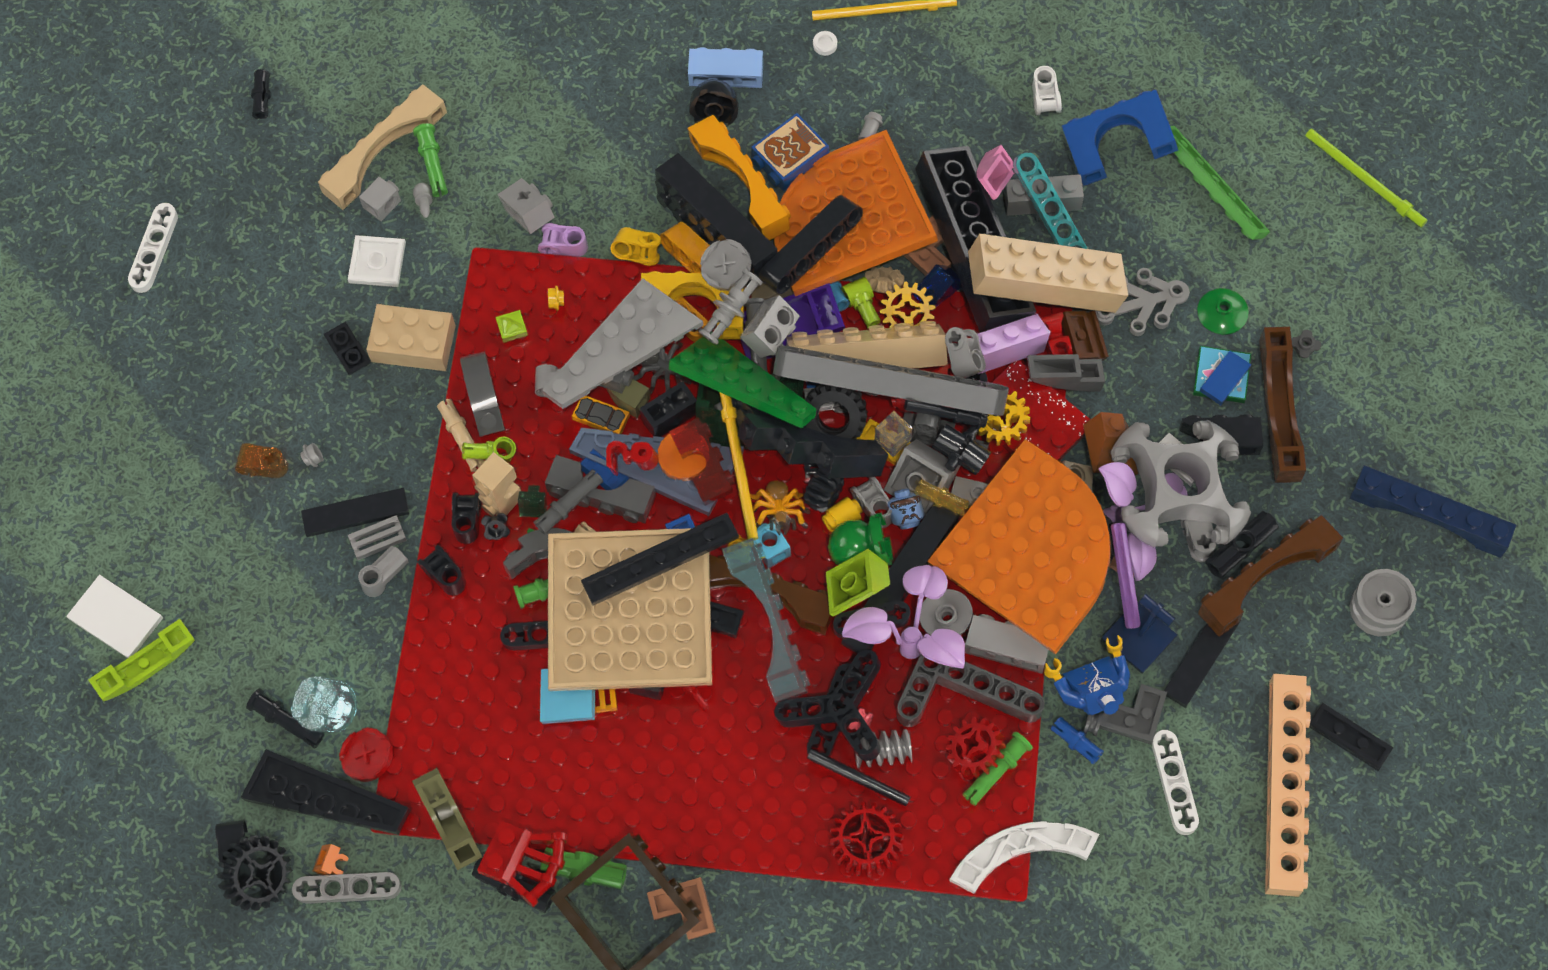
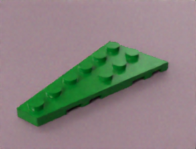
(742, 379)

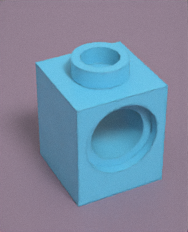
(774, 553)

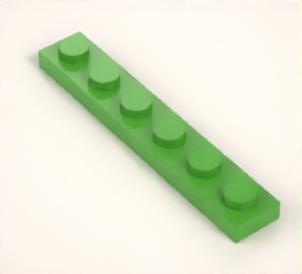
(1218, 188)

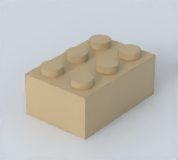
(411, 337)

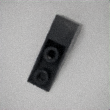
(1244, 429)

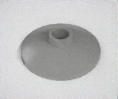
(952, 604)

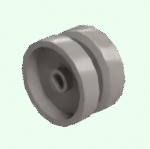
(1382, 602)

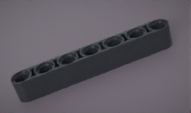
(917, 551)

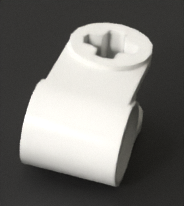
(1046, 95)

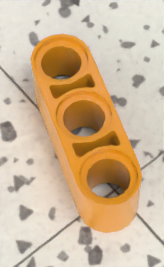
(684, 246)

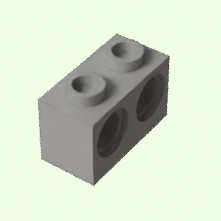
(772, 320)

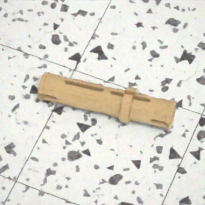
(456, 426)

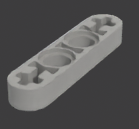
(347, 884)

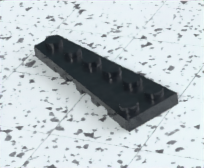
(304, 790)

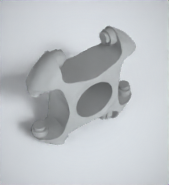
(1167, 505)

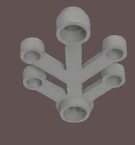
(1148, 301)

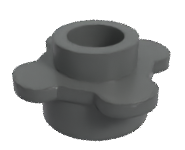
(1301, 349)

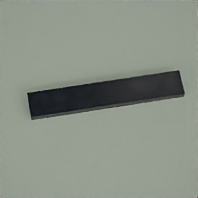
(659, 559)

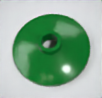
(1219, 320)

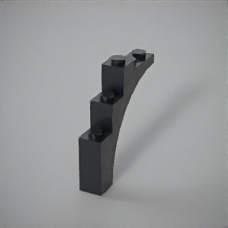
(832, 454)

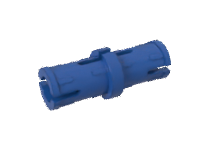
(1077, 740)

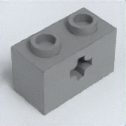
(526, 205)

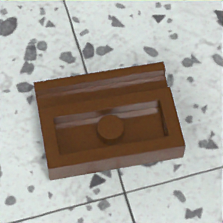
(1084, 334)

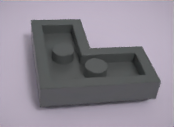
(1137, 722)

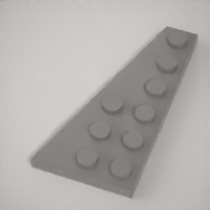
(626, 338)

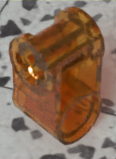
(257, 461)

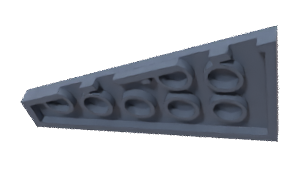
(677, 490)

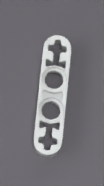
(150, 247)
(1179, 781)

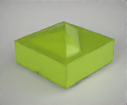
(511, 326)

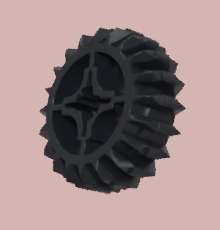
(272, 861)

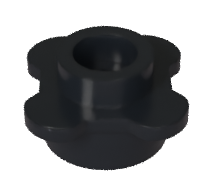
(495, 533)

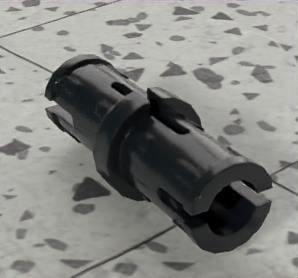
(260, 94)

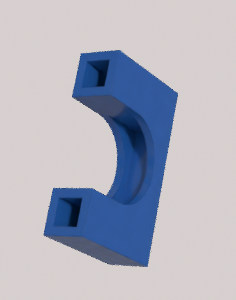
(1142, 112)

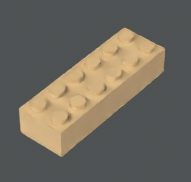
(1047, 273)
(897, 346)

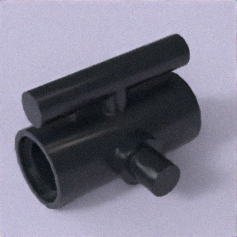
(961, 449)

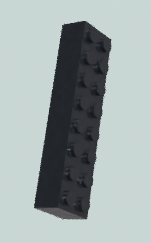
(962, 213)

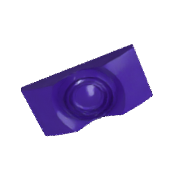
(816, 311)

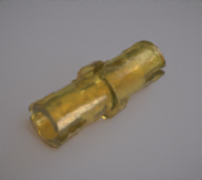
(941, 497)

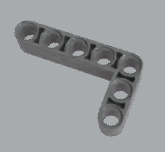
(966, 687)

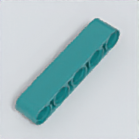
(1040, 200)

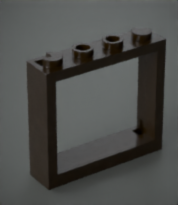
(656, 868)

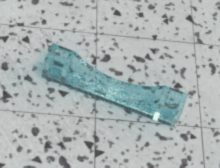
(784, 673)

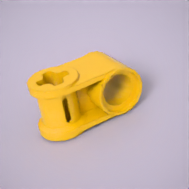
(636, 246)

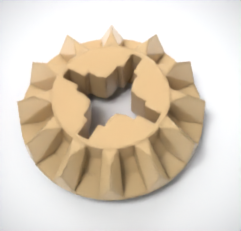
(884, 279)

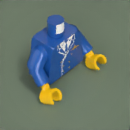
(1094, 685)

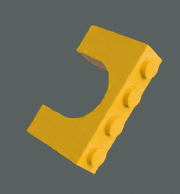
(683, 284)

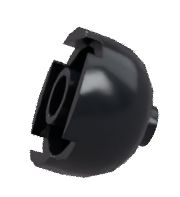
(715, 99)

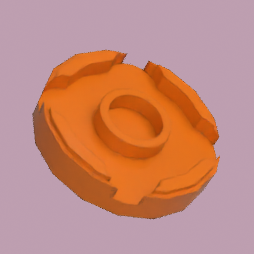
(673, 464)

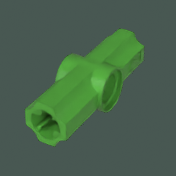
(609, 875)

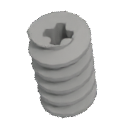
(890, 748)

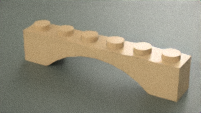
(345, 179)

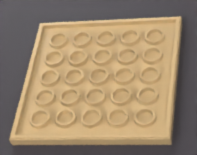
(634, 639)

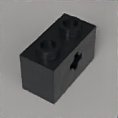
(669, 410)

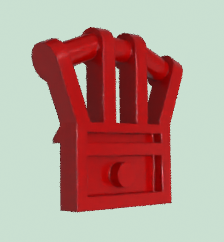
(506, 854)

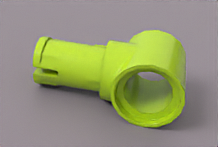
(860, 297)
(484, 450)

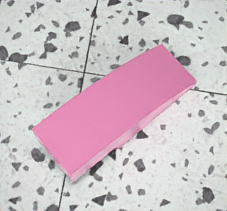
(995, 171)

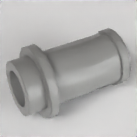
(871, 125)

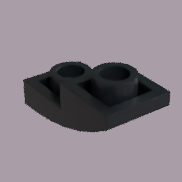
(347, 348)

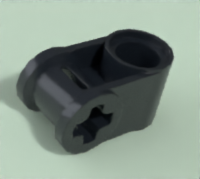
(465, 511)
(439, 568)
(227, 834)

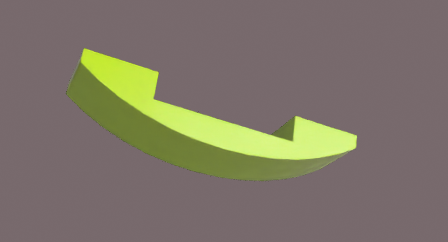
(144, 663)

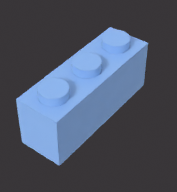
(731, 66)

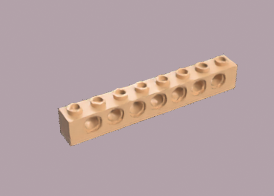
(1277, 879)

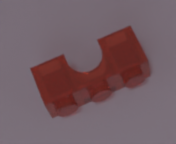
(693, 439)

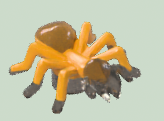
(778, 506)

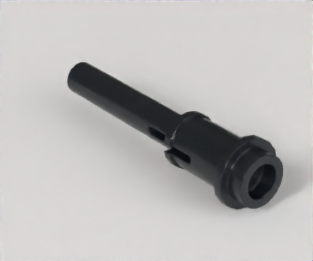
(958, 415)

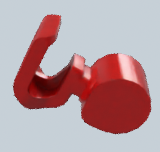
(1057, 343)
(640, 453)

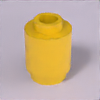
(841, 512)

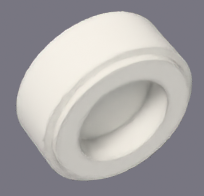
(825, 43)

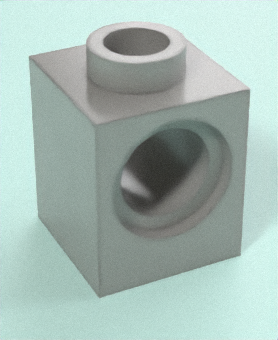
(380, 198)

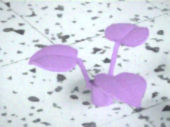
(1120, 485)
(943, 646)

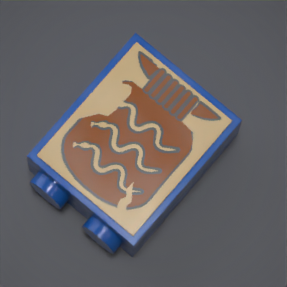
(788, 151)

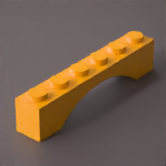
(715, 145)

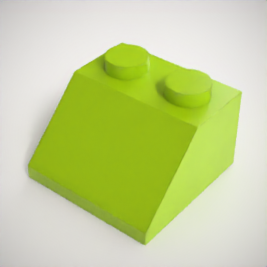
(856, 581)

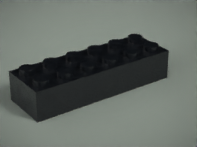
(707, 211)

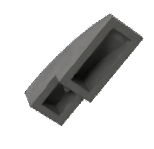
(1067, 372)

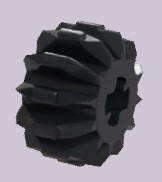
(823, 491)

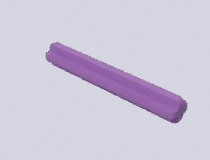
(1125, 575)

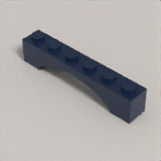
(1477, 527)

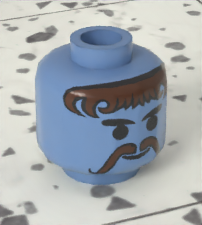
(906, 509)

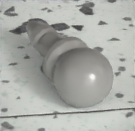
(423, 197)

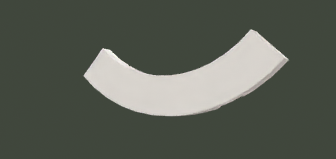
(1019, 841)

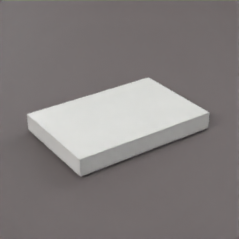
(114, 617)

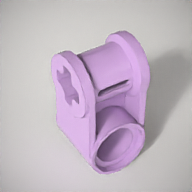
(558, 240)

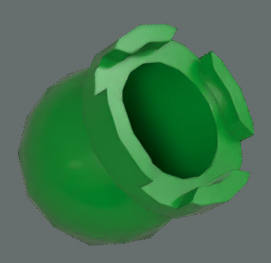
(857, 536)

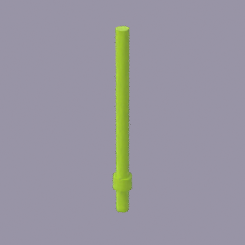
(1403, 207)

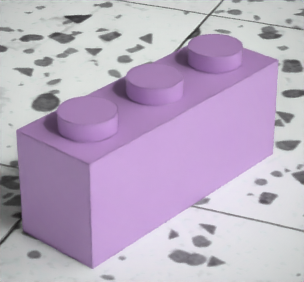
(1013, 341)

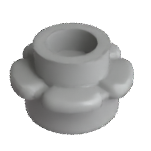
(311, 455)

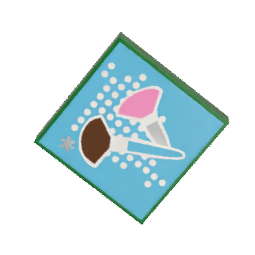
(1207, 362)

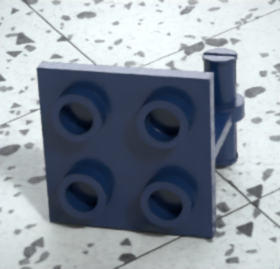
(1147, 641)

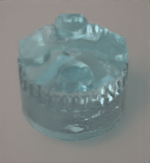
(324, 704)

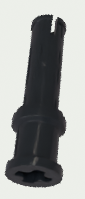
(276, 713)

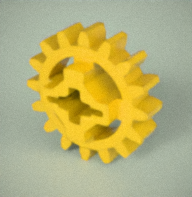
(906, 298)
(1011, 413)

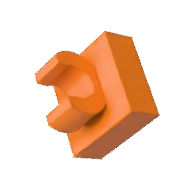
(326, 860)

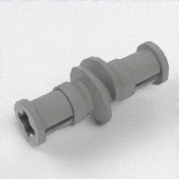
(730, 306)

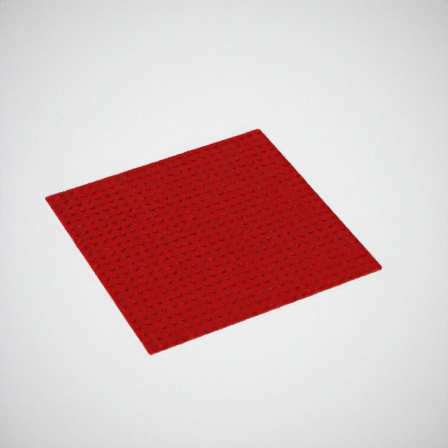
(691, 781)

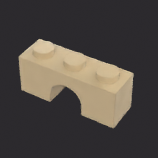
(496, 485)

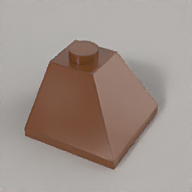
(1101, 436)

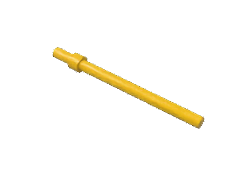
(931, 5)
(729, 417)

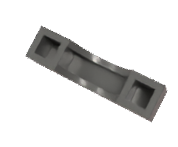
(630, 500)

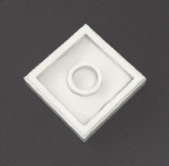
(376, 261)

